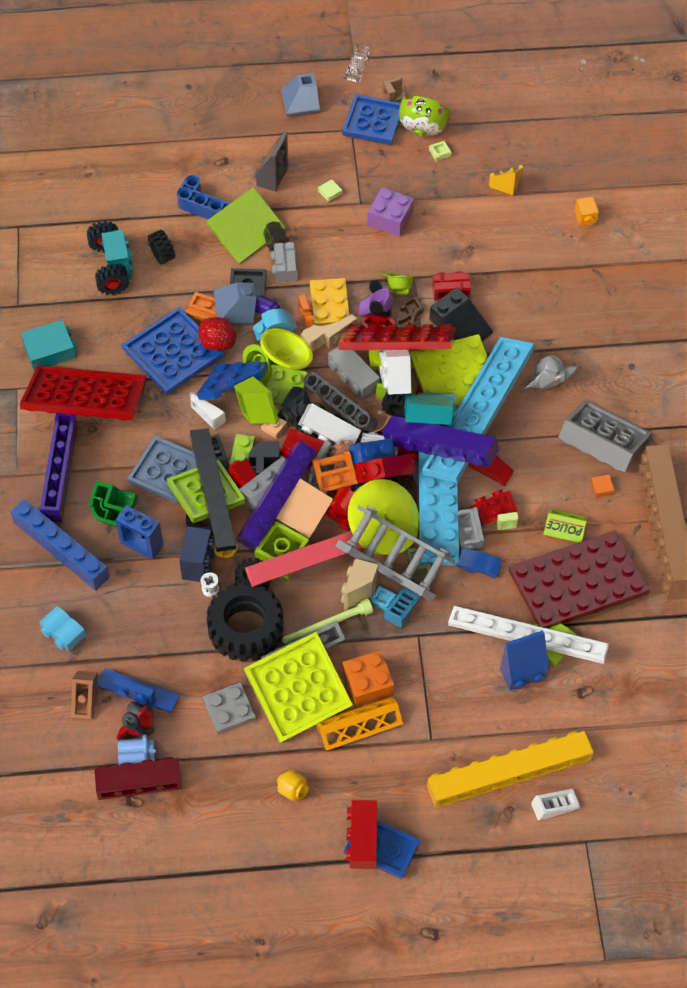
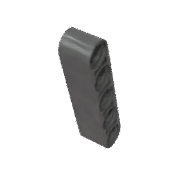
(345, 407)

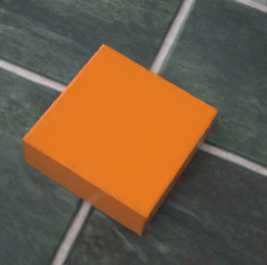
(602, 485)

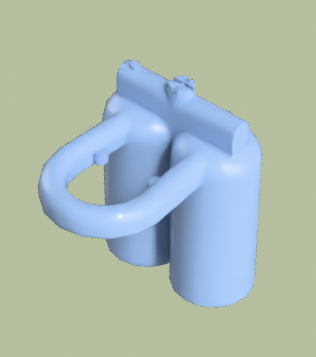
(136, 750)

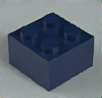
(196, 554)

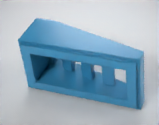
(396, 619)

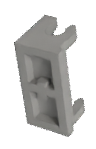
(470, 529)

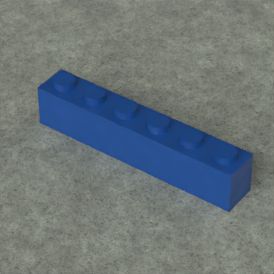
(60, 544)

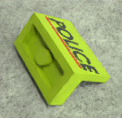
(565, 525)

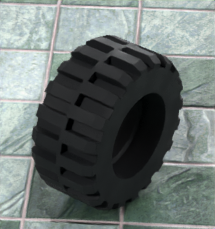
(250, 644)

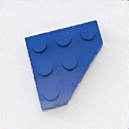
(227, 376)

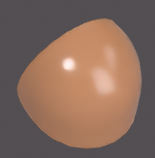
(382, 417)

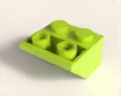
(256, 402)

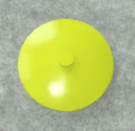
(393, 505)

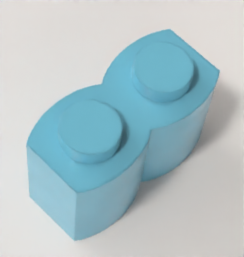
(62, 629)

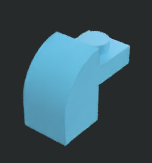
(274, 319)

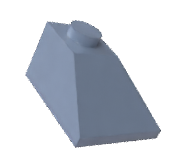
(236, 303)

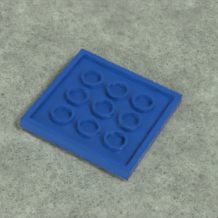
(171, 351)

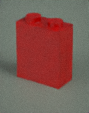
(385, 468)

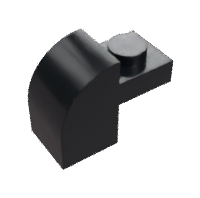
(264, 455)

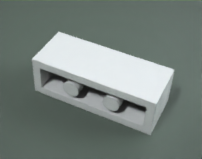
(327, 426)

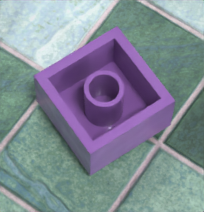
(390, 211)

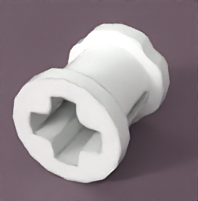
(207, 583)

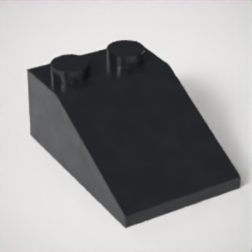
(460, 312)

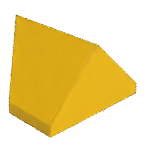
(507, 181)

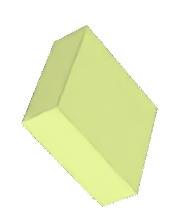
(440, 150)
(330, 190)
(507, 521)

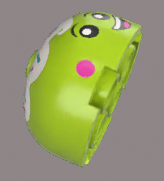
(423, 116)

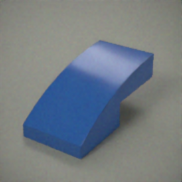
(478, 561)

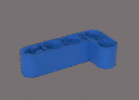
(195, 202)

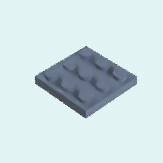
(158, 463)

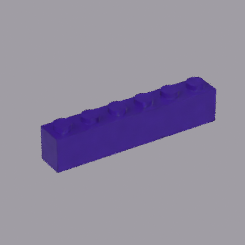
(442, 441)
(58, 467)
(275, 495)

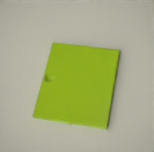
(242, 224)

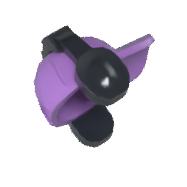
(379, 302)

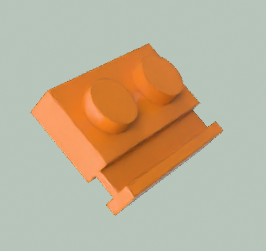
(201, 307)

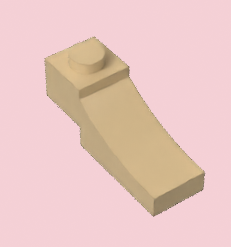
(327, 334)

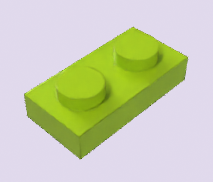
(242, 447)

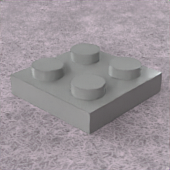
(229, 708)

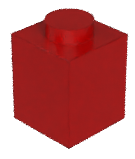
(241, 472)

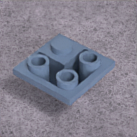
(301, 95)

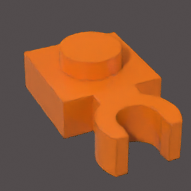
(305, 308)

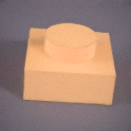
(274, 429)

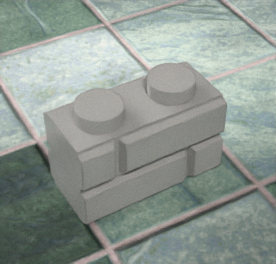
(285, 262)

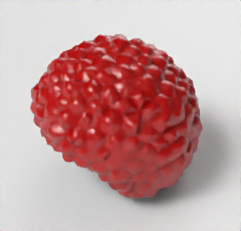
(217, 334)

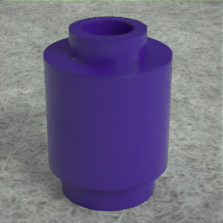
(264, 304)

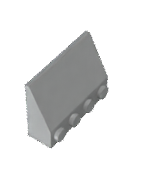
(604, 435)

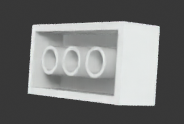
(395, 371)

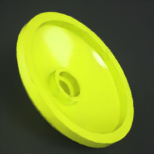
(286, 349)

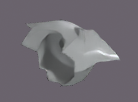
(550, 372)

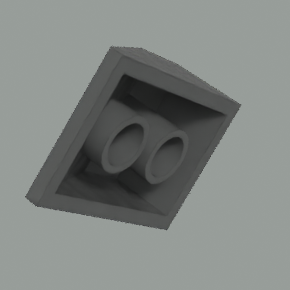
(273, 165)

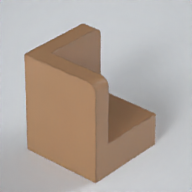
(393, 90)

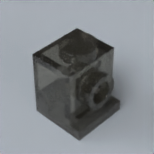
(274, 234)

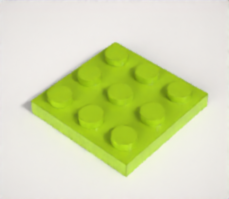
(189, 492)

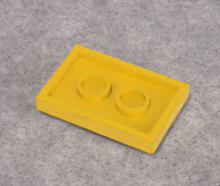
(329, 301)

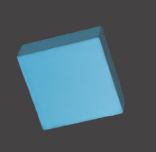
(382, 598)

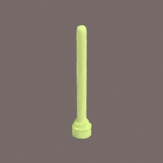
(363, 607)

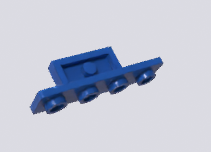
(138, 690)

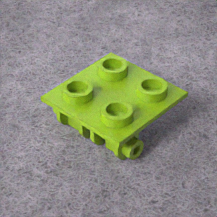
(283, 380)

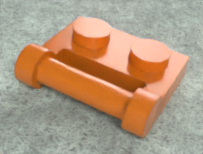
(334, 478)

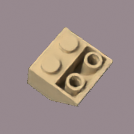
(360, 583)

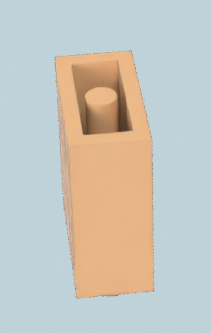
(303, 509)

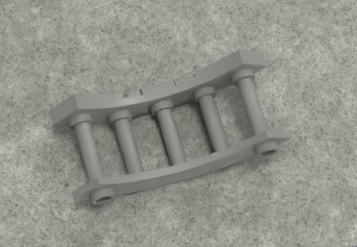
(385, 568)

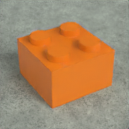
(368, 678)

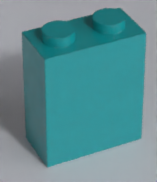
(49, 344)
(429, 409)

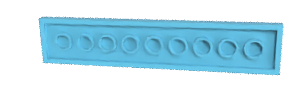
(483, 401)
(438, 510)

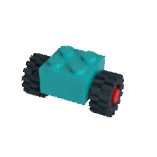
(118, 258)

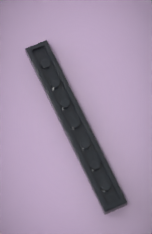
(212, 490)

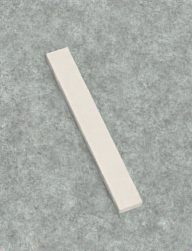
(511, 630)

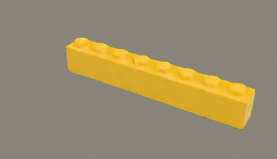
(509, 769)

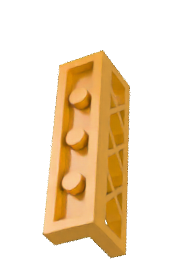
(356, 716)

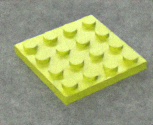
(450, 369)
(298, 687)

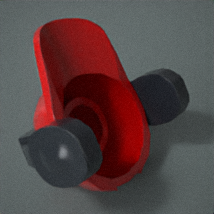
(136, 721)

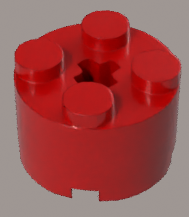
(339, 507)

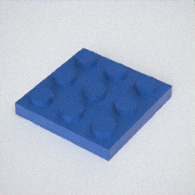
(372, 119)

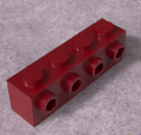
(137, 778)

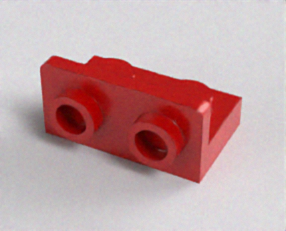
(490, 508)

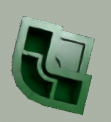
(108, 502)

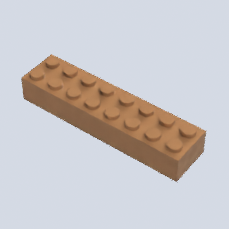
(666, 518)

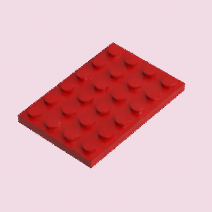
(398, 338)
(84, 392)

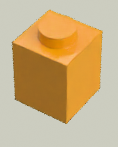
(586, 211)

